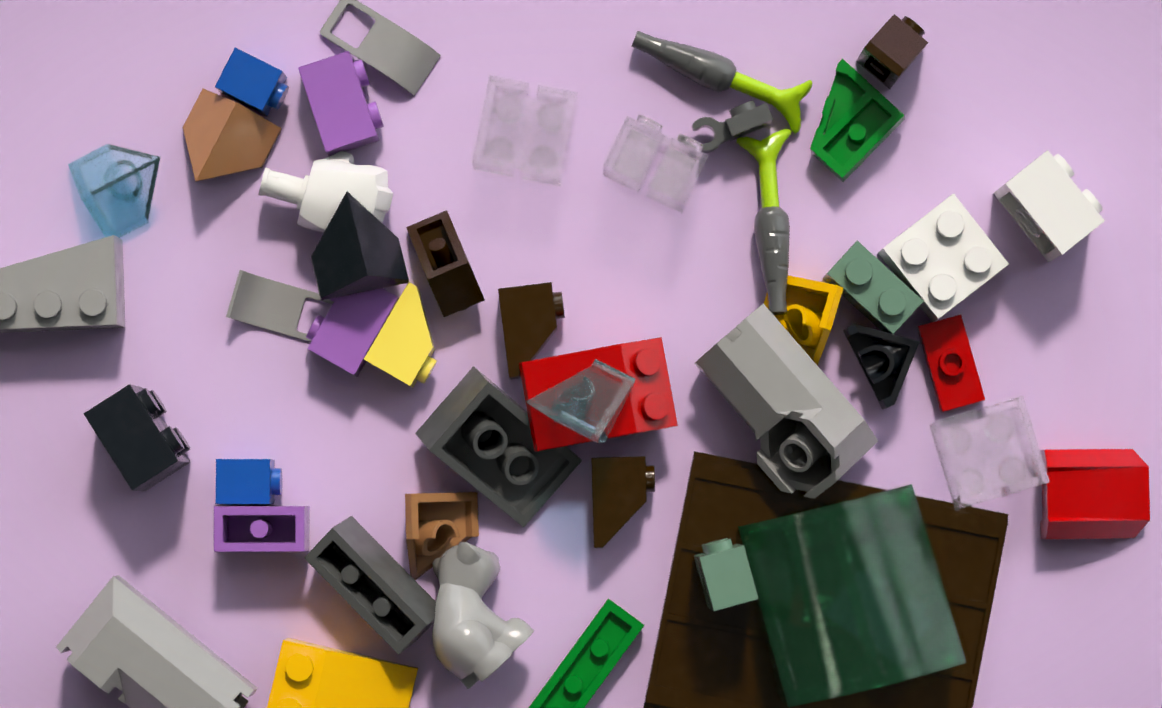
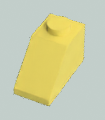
(405, 341)

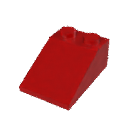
(646, 409)

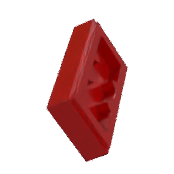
(950, 363)

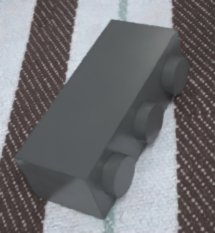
(373, 584)

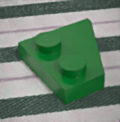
(852, 122)

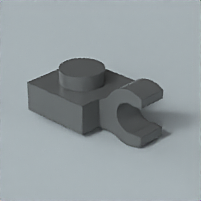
(743, 121)

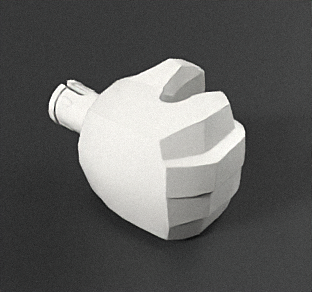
(324, 189)

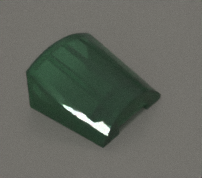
(850, 597)

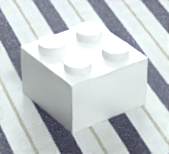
(1050, 205)
(943, 257)

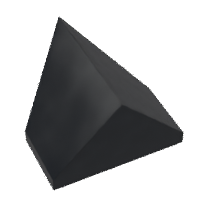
(356, 253)
(883, 359)

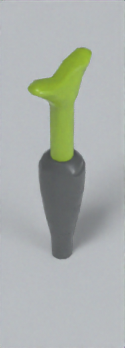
(720, 73)
(771, 221)

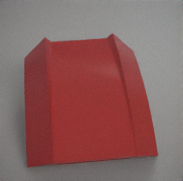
(1094, 494)

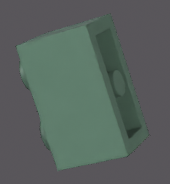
(873, 289)
(725, 574)

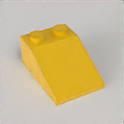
(335, 678)

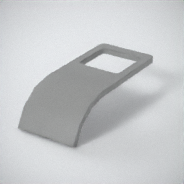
(387, 48)
(269, 304)

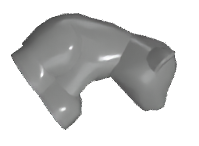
(465, 631)

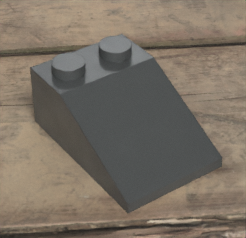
(491, 447)

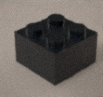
(138, 436)

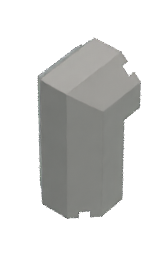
(794, 409)
(148, 655)

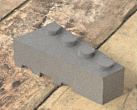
(65, 290)

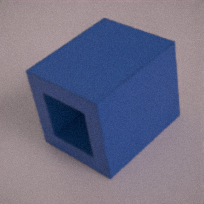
(252, 82)
(247, 481)

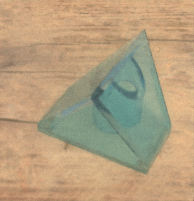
(116, 187)
(587, 400)

